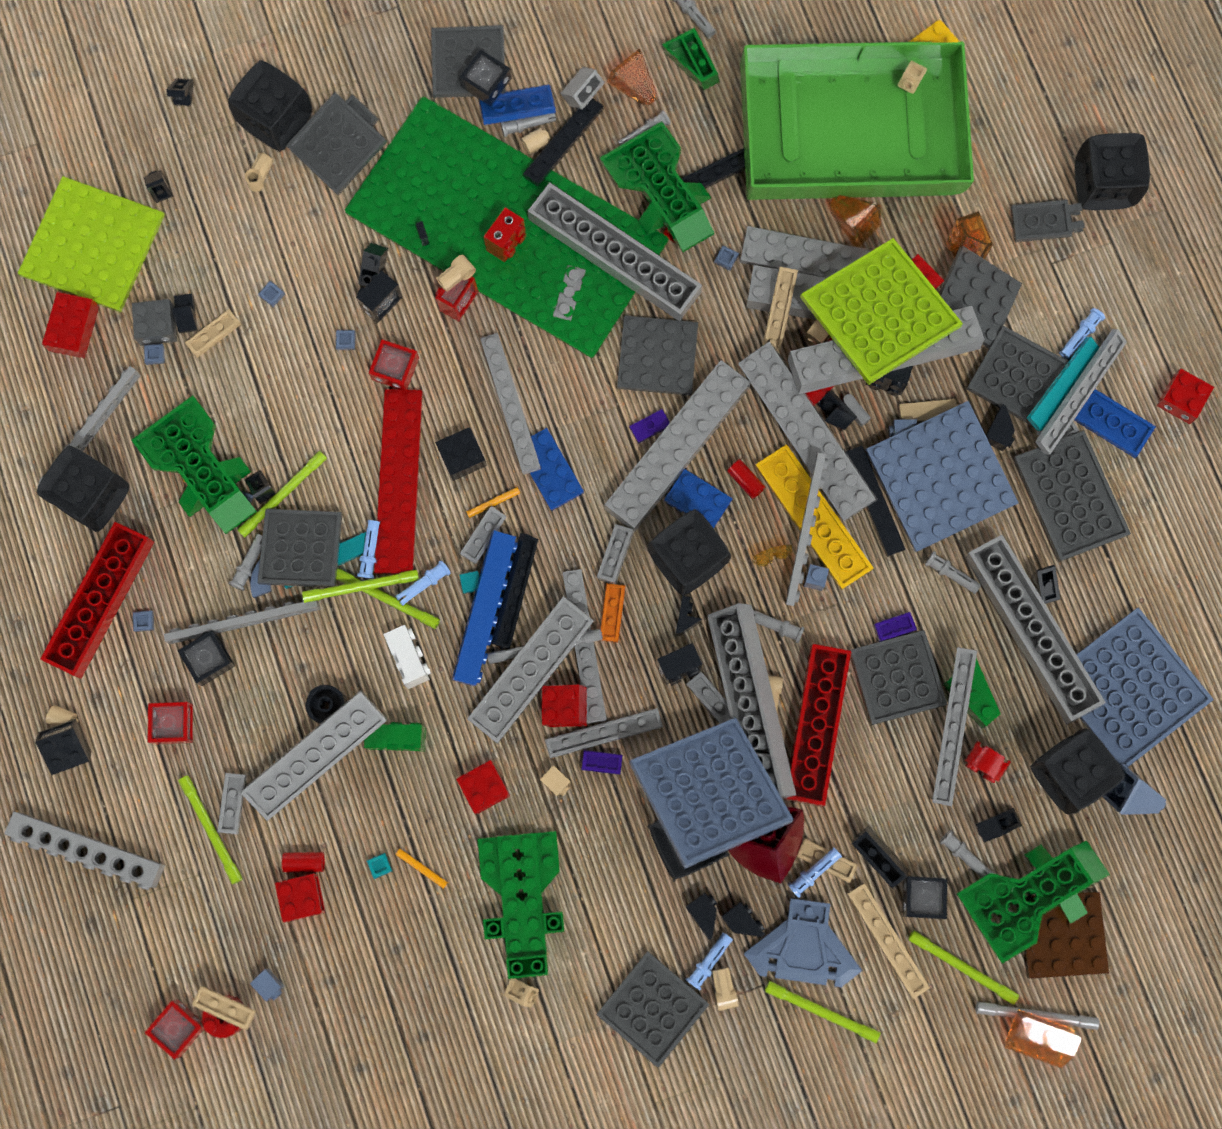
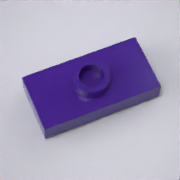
(649, 426)
(895, 627)
(602, 762)

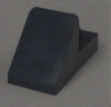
(181, 91)
(185, 313)
(837, 411)
(1047, 583)
(686, 622)

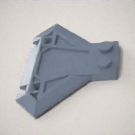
(804, 948)

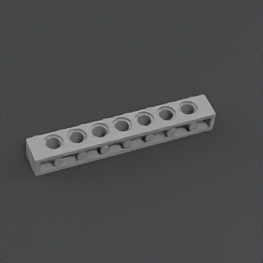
(21, 822)

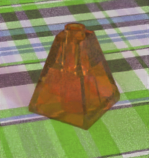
(634, 79)
(856, 218)

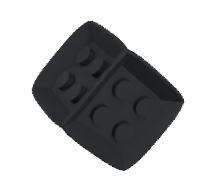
(270, 105)
(1112, 171)
(83, 488)
(689, 552)
(1077, 771)
(670, 858)

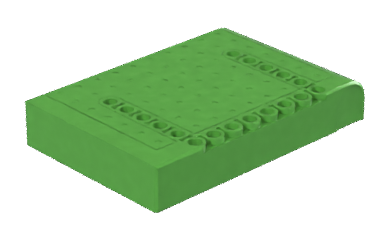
(840, 125)

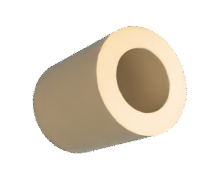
(535, 140)
(59, 715)

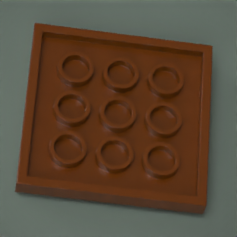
(1067, 947)

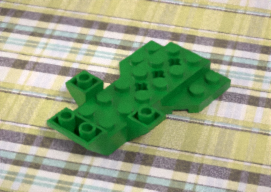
(670, 200)
(208, 481)
(1053, 883)
(523, 922)

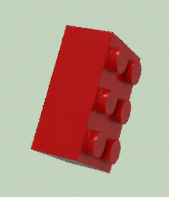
(70, 325)

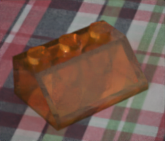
(970, 233)
(1042, 1039)

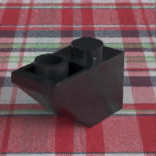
(373, 262)
(741, 922)

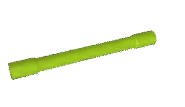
(247, 527)
(318, 594)
(423, 617)
(229, 866)
(1001, 990)
(862, 1030)

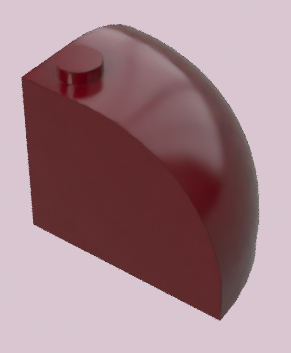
(772, 852)

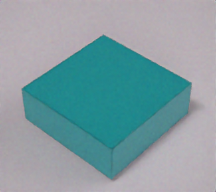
(469, 582)
(379, 866)

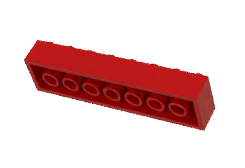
(97, 600)
(818, 723)

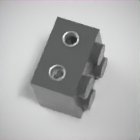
(154, 322)

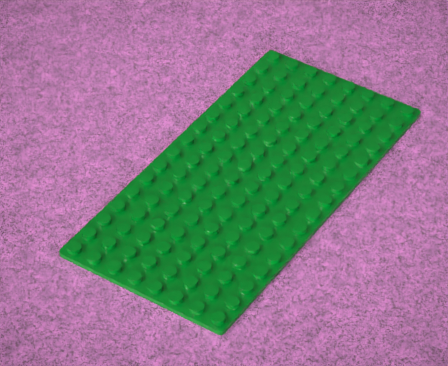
(458, 185)

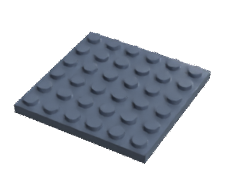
(941, 476)
(1143, 686)
(710, 792)

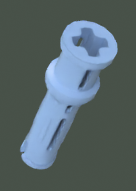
(1086, 327)
(368, 559)
(430, 578)
(807, 877)
(704, 968)

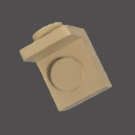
(912, 77)
(521, 992)

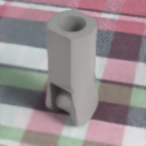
(862, 415)

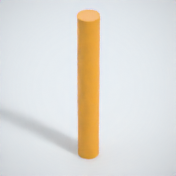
(493, 502)
(421, 868)

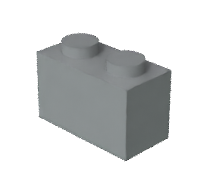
(582, 88)

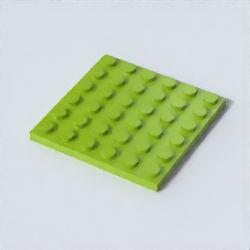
(91, 244)
(881, 311)

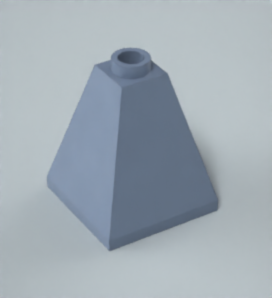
(1134, 795)

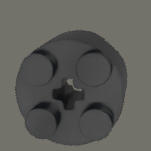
(316, 702)

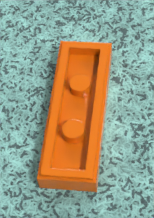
(612, 612)

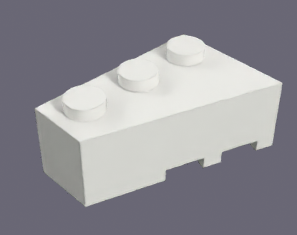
(407, 656)

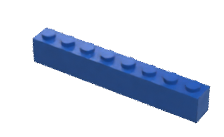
(484, 608)

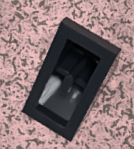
(260, 487)

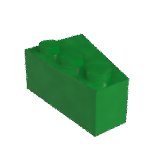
(691, 56)
(982, 704)
(397, 737)

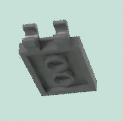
(1045, 220)

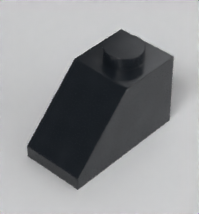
(158, 186)
(1001, 430)
(998, 825)
(704, 913)

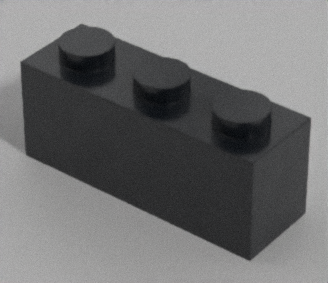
(880, 857)

